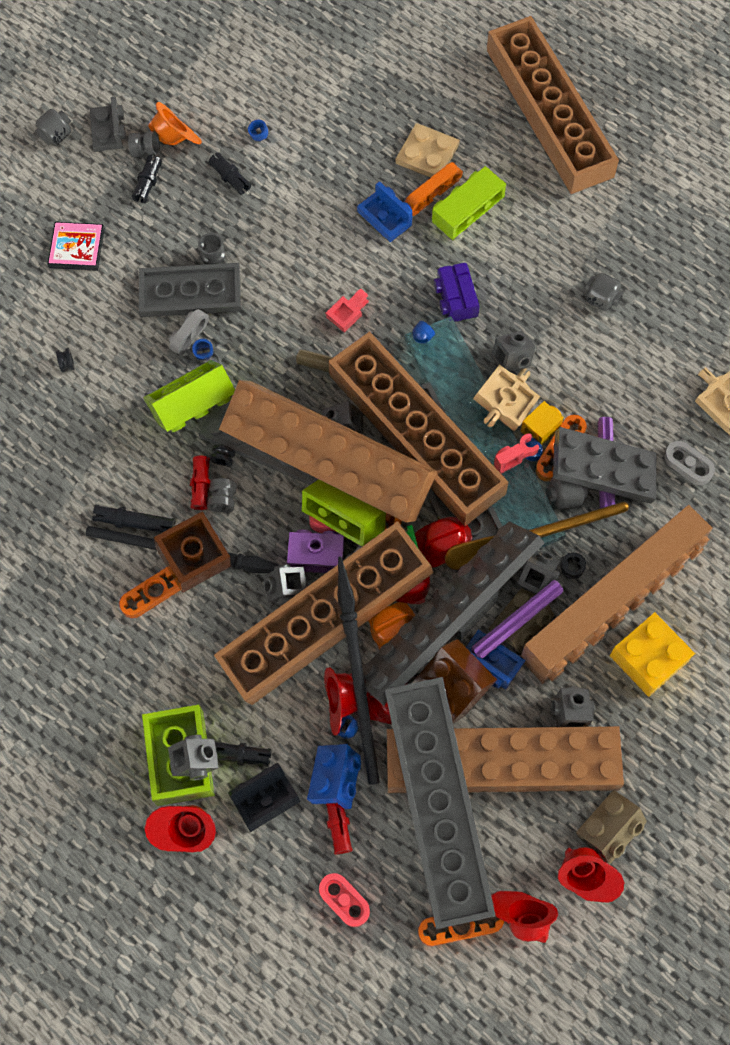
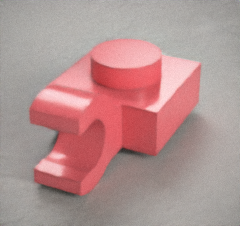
(347, 312)
(511, 457)

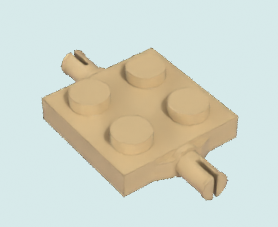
(506, 397)
(716, 398)

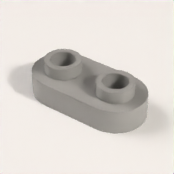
(188, 332)
(690, 462)

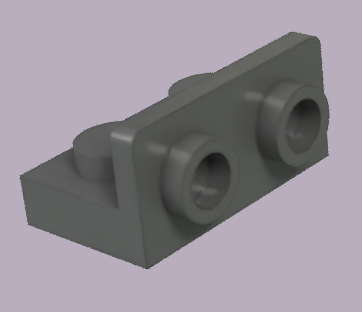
(106, 126)

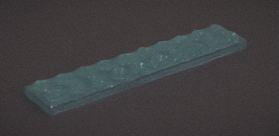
(456, 381)

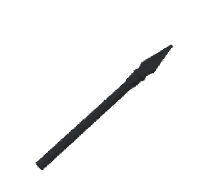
(250, 563)
(347, 604)

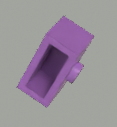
(315, 551)

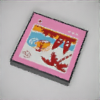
(76, 246)

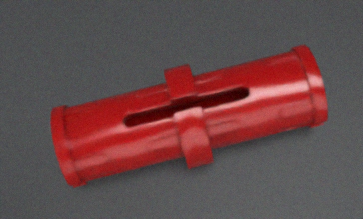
(200, 482)
(339, 828)

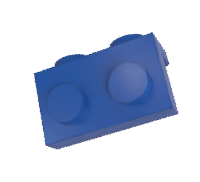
(386, 212)
(500, 662)
(334, 775)

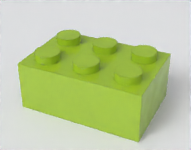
(190, 396)
(162, 731)

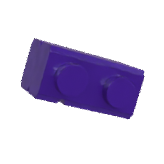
(457, 292)

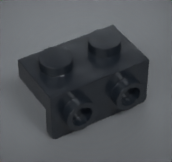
(264, 797)

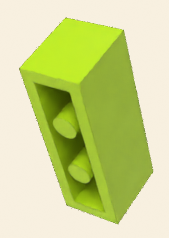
(468, 202)
(343, 512)

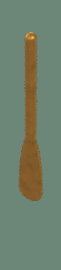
(463, 553)

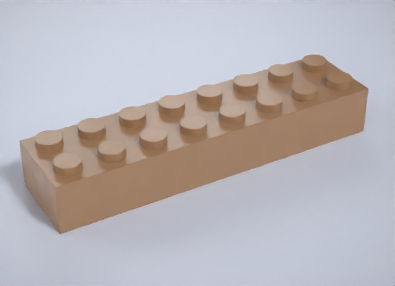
(552, 105)
(417, 427)
(328, 450)
(616, 594)
(312, 620)
(530, 759)

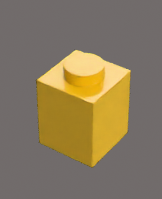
(542, 422)

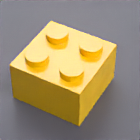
(651, 654)

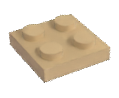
(427, 150)

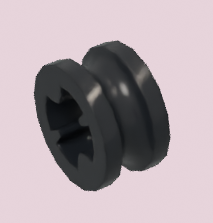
(65, 360)
(222, 455)
(581, 566)

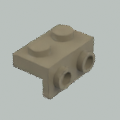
(530, 628)
(612, 826)

